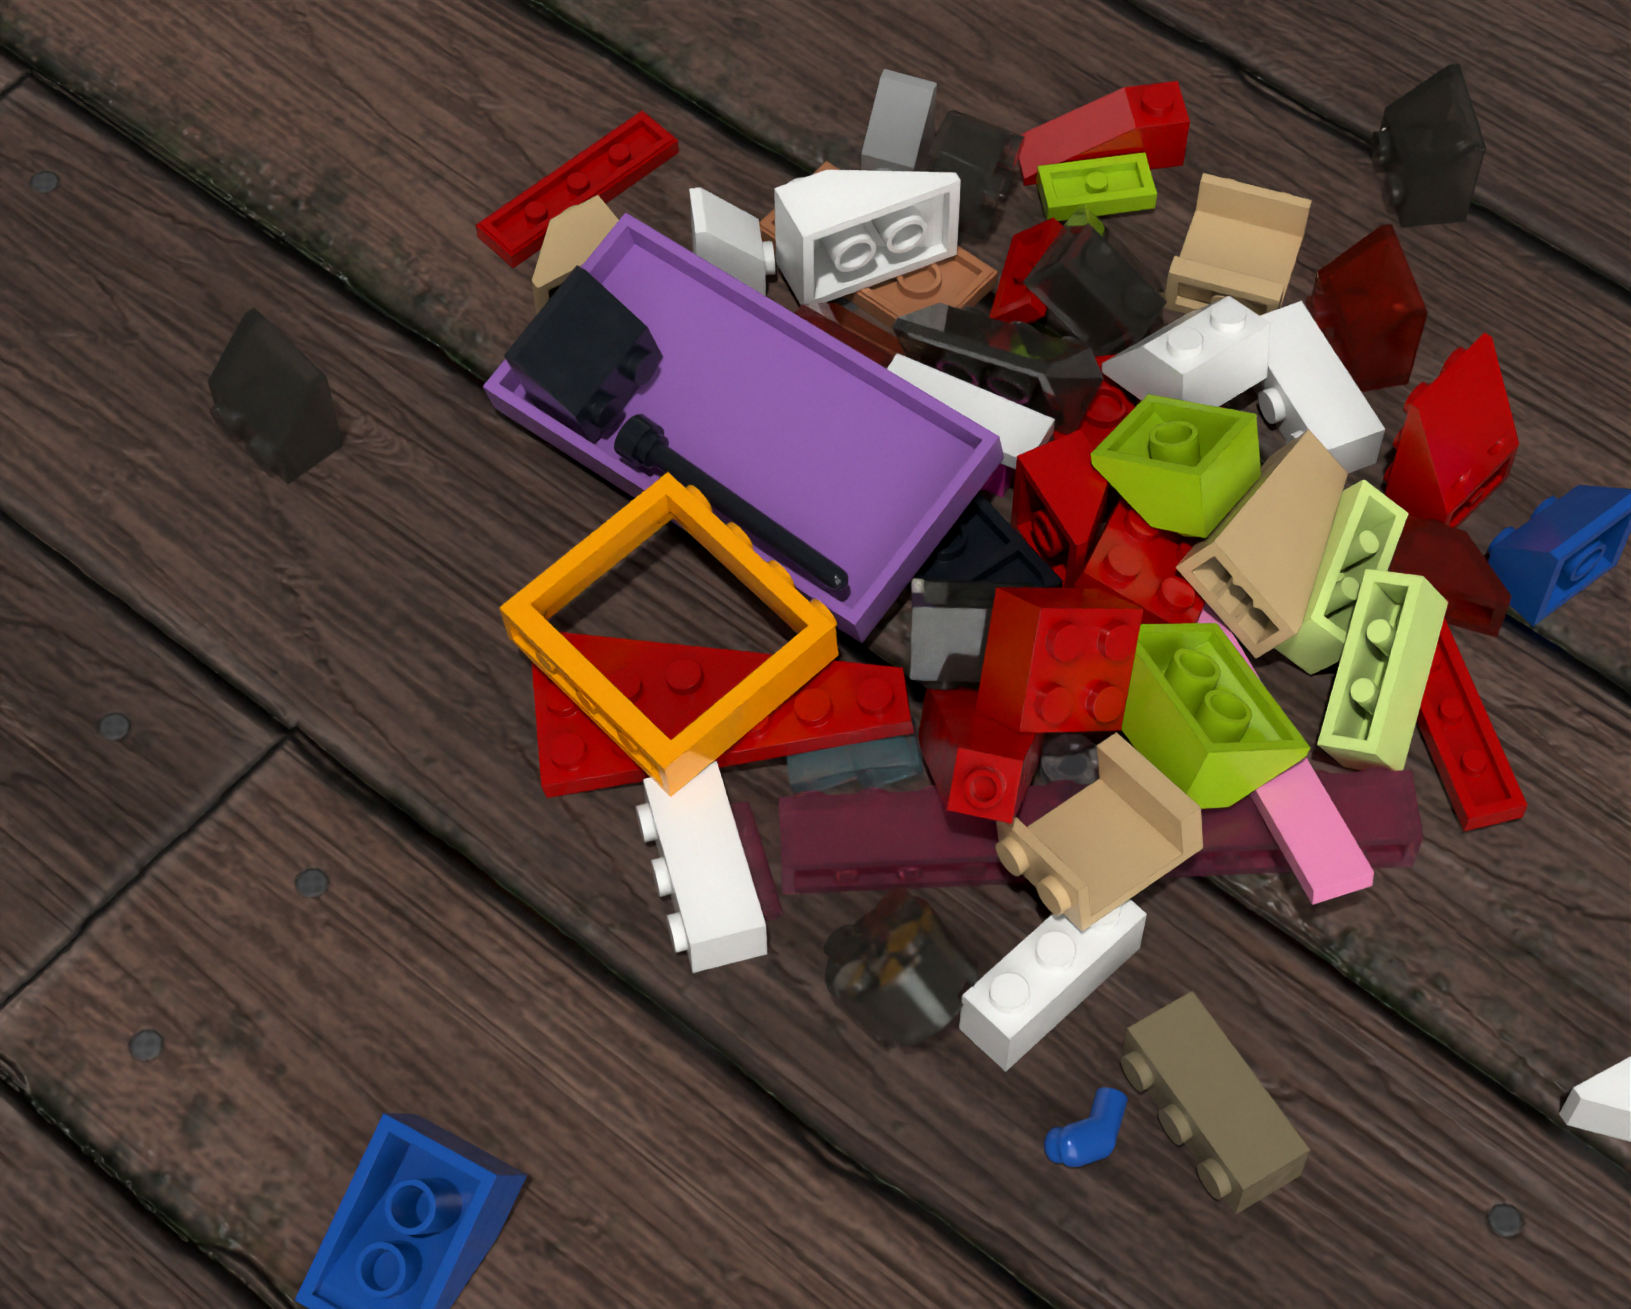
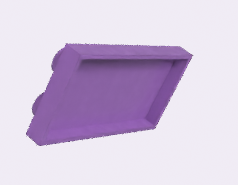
(783, 421)

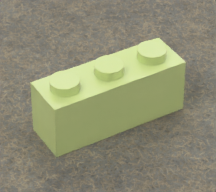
(1360, 539)
(1383, 671)

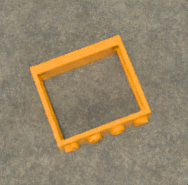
(681, 759)

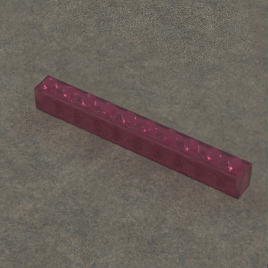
(914, 842)

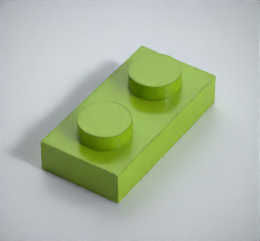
(1100, 184)

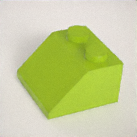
(1181, 462)

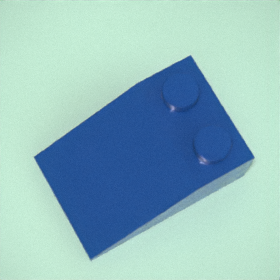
(411, 1221)

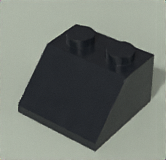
(583, 356)

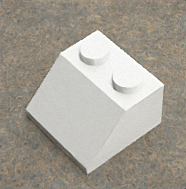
(1197, 357)

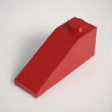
(1121, 123)

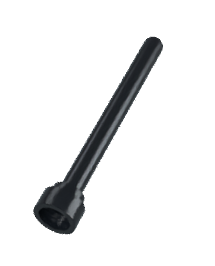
(644, 443)

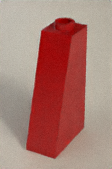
(973, 758)

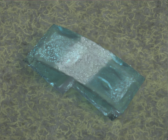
(870, 762)

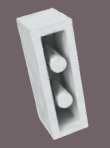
(1315, 392)
(703, 872)
(1046, 980)

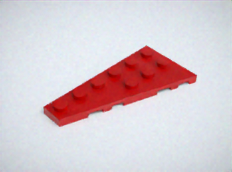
(681, 682)

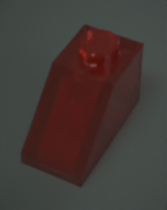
(1456, 571)

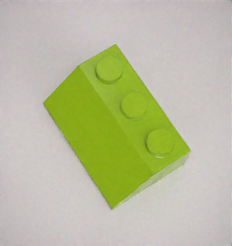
(1206, 715)

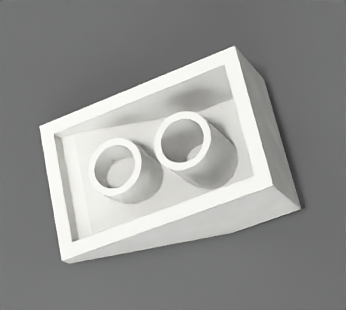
(862, 228)

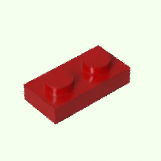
(1013, 298)

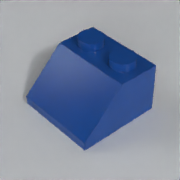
(1561, 548)

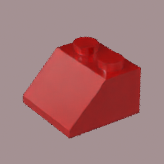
(1060, 503)

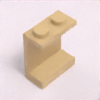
(1238, 247)
(1105, 838)

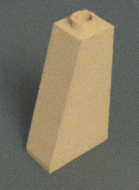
(1270, 546)

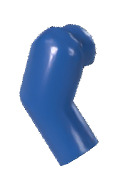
(1089, 1138)

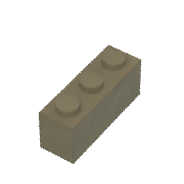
(1213, 1103)

